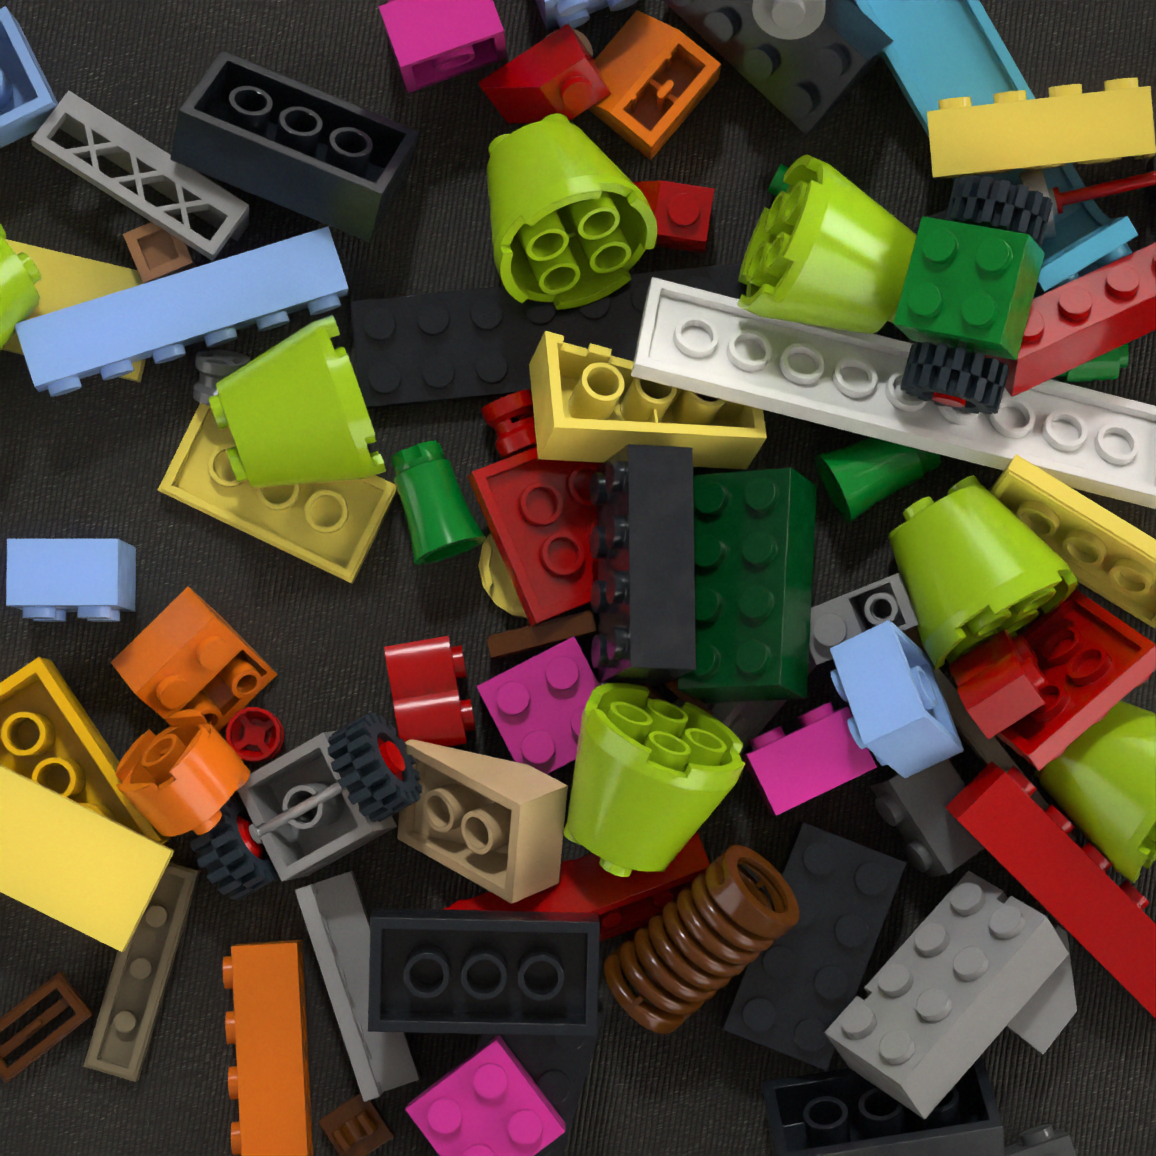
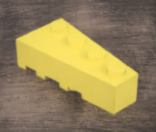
(1042, 130)
(594, 408)

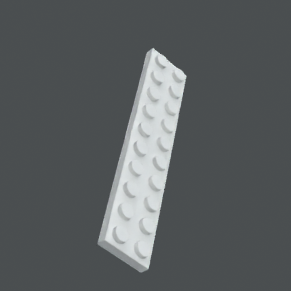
(854, 385)

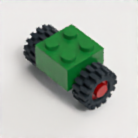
(971, 292)

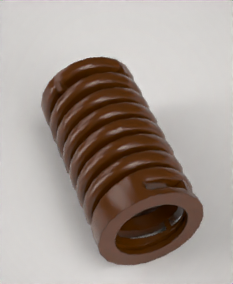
(701, 940)

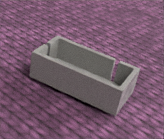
(947, 993)

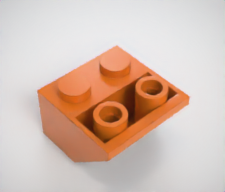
(653, 81)
(193, 662)

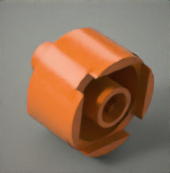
(181, 775)

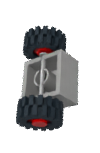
(310, 807)

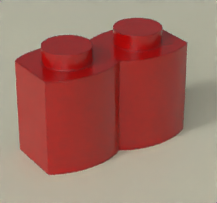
(999, 682)
(427, 691)

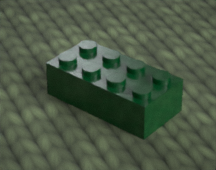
(752, 585)

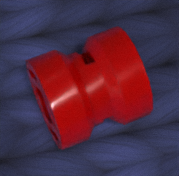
(512, 422)
(248, 732)

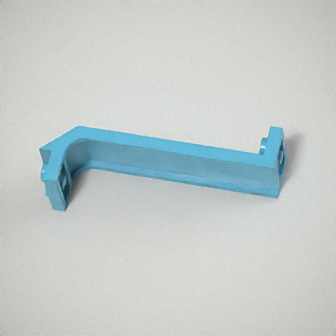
(956, 52)

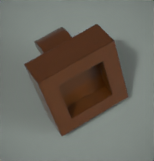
(356, 1127)

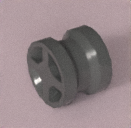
(213, 367)

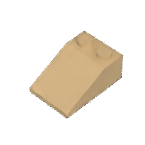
(486, 819)

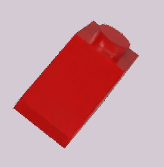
(547, 80)
(680, 213)

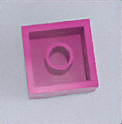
(442, 38)
(542, 705)
(807, 760)
(487, 1108)

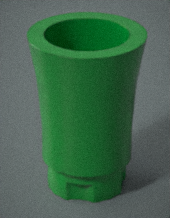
(870, 472)
(434, 504)

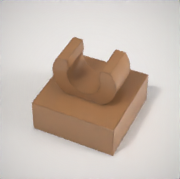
(157, 252)

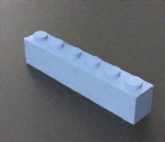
(181, 311)

